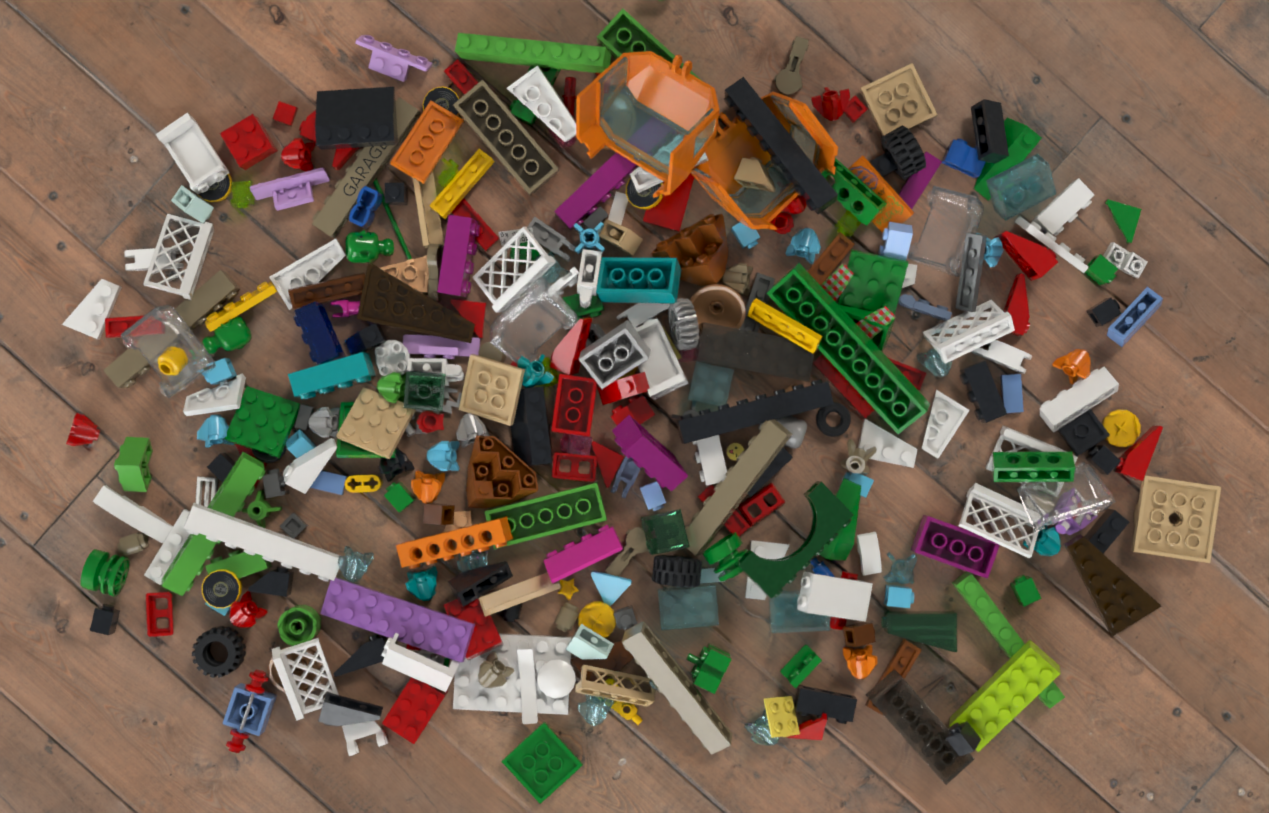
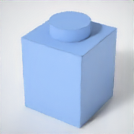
(653, 496)

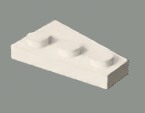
(92, 311)
(220, 398)
(942, 423)
(889, 447)
(765, 550)

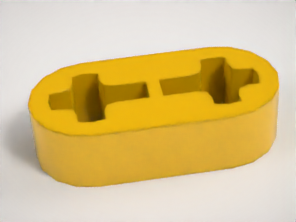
(363, 488)

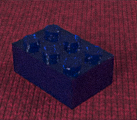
(318, 333)

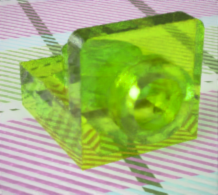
(447, 175)
(241, 194)
(847, 224)

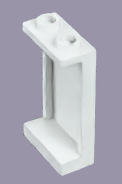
(193, 153)
(662, 367)
(834, 596)
(418, 665)

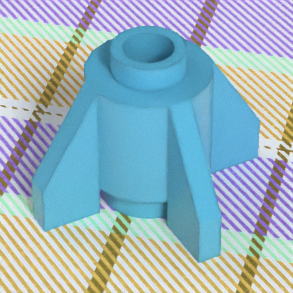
(589, 234)
(804, 244)
(993, 251)
(213, 431)
(444, 455)

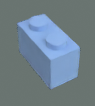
(897, 241)

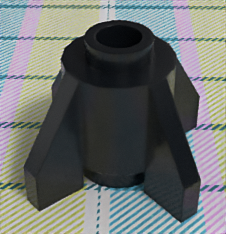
(395, 466)

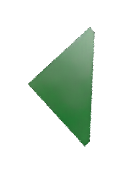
(1125, 218)

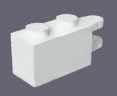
(588, 276)
(437, 365)

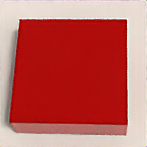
(854, 109)
(285, 113)

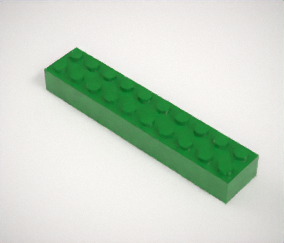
(850, 349)

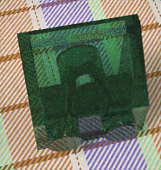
(424, 390)
(665, 531)

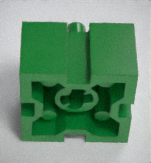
(710, 667)

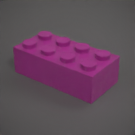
(458, 256)
(649, 453)
(955, 546)

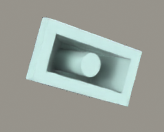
(192, 204)
(589, 644)

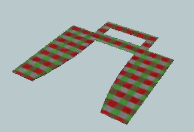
(835, 285)

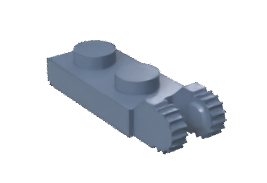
(923, 307)
(628, 473)

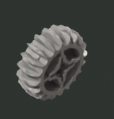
(683, 324)

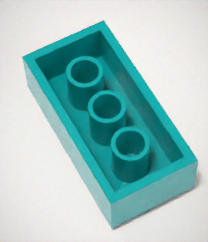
(638, 280)
(333, 374)

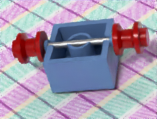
(248, 710)

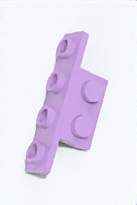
(390, 60)
(292, 189)
(434, 345)

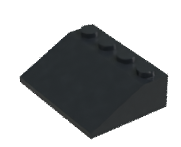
(356, 118)

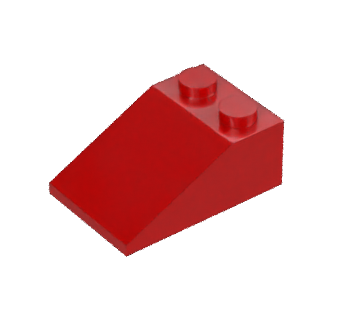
(1029, 256)

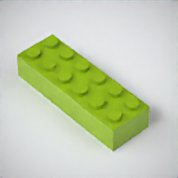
(1007, 692)

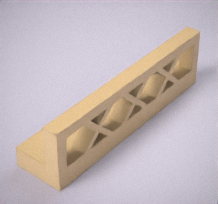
(429, 220)
(517, 594)
(612, 691)

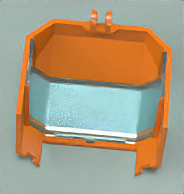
(649, 115)
(734, 142)

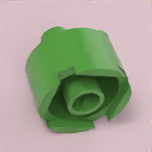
(289, 620)

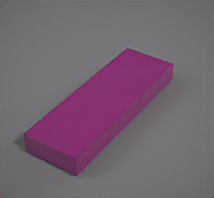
(917, 182)

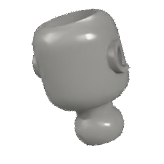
(796, 427)

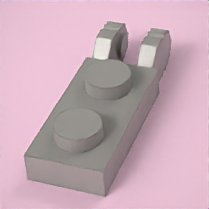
(550, 238)

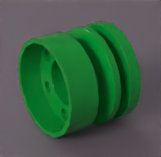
(726, 554)
(105, 572)

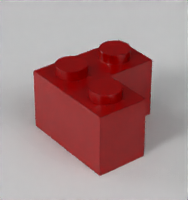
(637, 409)

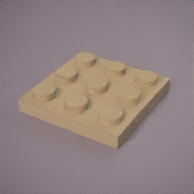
(898, 100)
(491, 389)
(375, 423)

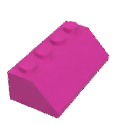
(582, 554)

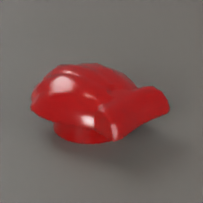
(783, 223)
(430, 421)

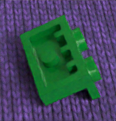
(593, 310)
(800, 665)

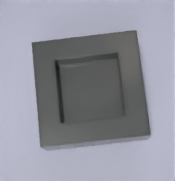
(293, 525)

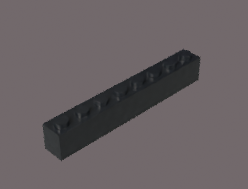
(780, 145)
(754, 412)

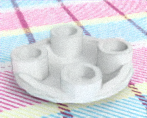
(392, 357)
(556, 678)

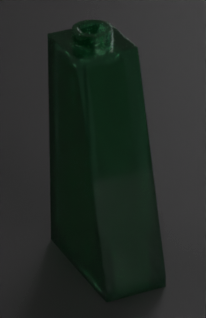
(926, 627)

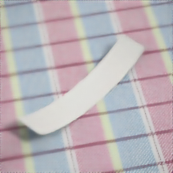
(527, 686)

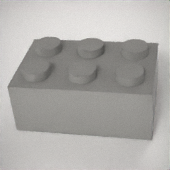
(614, 354)

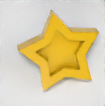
(567, 588)

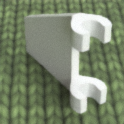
(360, 730)

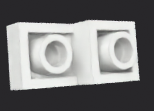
(1125, 261)
(869, 553)

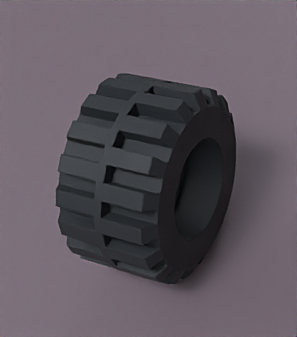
(904, 151)
(677, 571)
(205, 659)

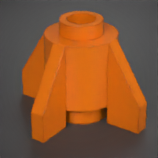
(1074, 364)
(427, 486)
(860, 661)

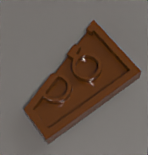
(615, 661)

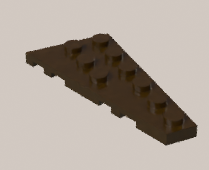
(398, 305)
(1112, 591)

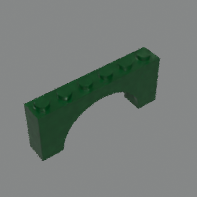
(827, 519)

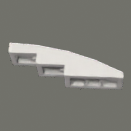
(133, 514)

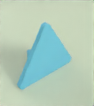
(610, 586)

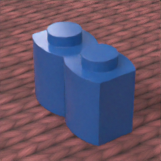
(963, 158)
(367, 203)

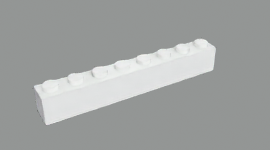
(262, 542)

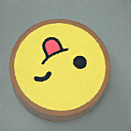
(733, 450)

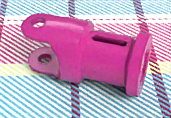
(349, 308)

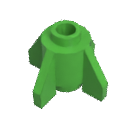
(392, 387)
(265, 509)

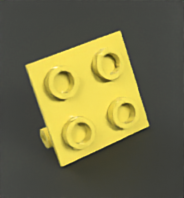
(781, 716)

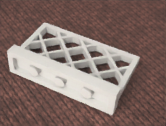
(196, 260)
(519, 284)
(971, 337)
(1023, 441)
(1005, 508)
(289, 679)

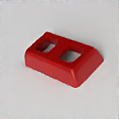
(574, 473)
(758, 499)
(153, 613)

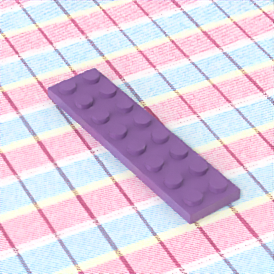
(391, 615)

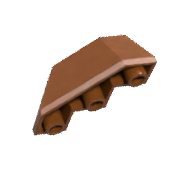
(699, 250)
(497, 475)

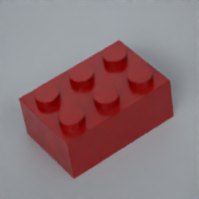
(574, 405)
(485, 634)
(413, 709)

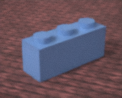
(1134, 317)

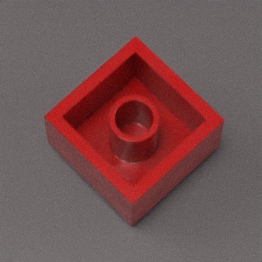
(248, 142)

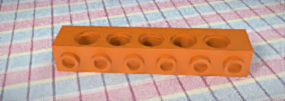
(498, 528)

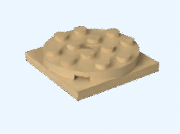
(1196, 512)

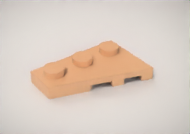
(412, 272)

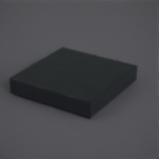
(1083, 432)

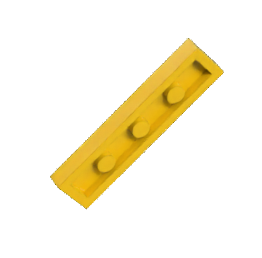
(462, 183)
(246, 301)
(784, 326)

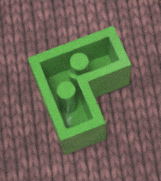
(133, 464)

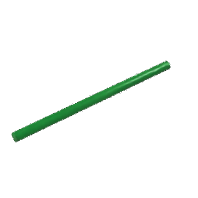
(393, 222)

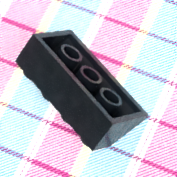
(531, 428)

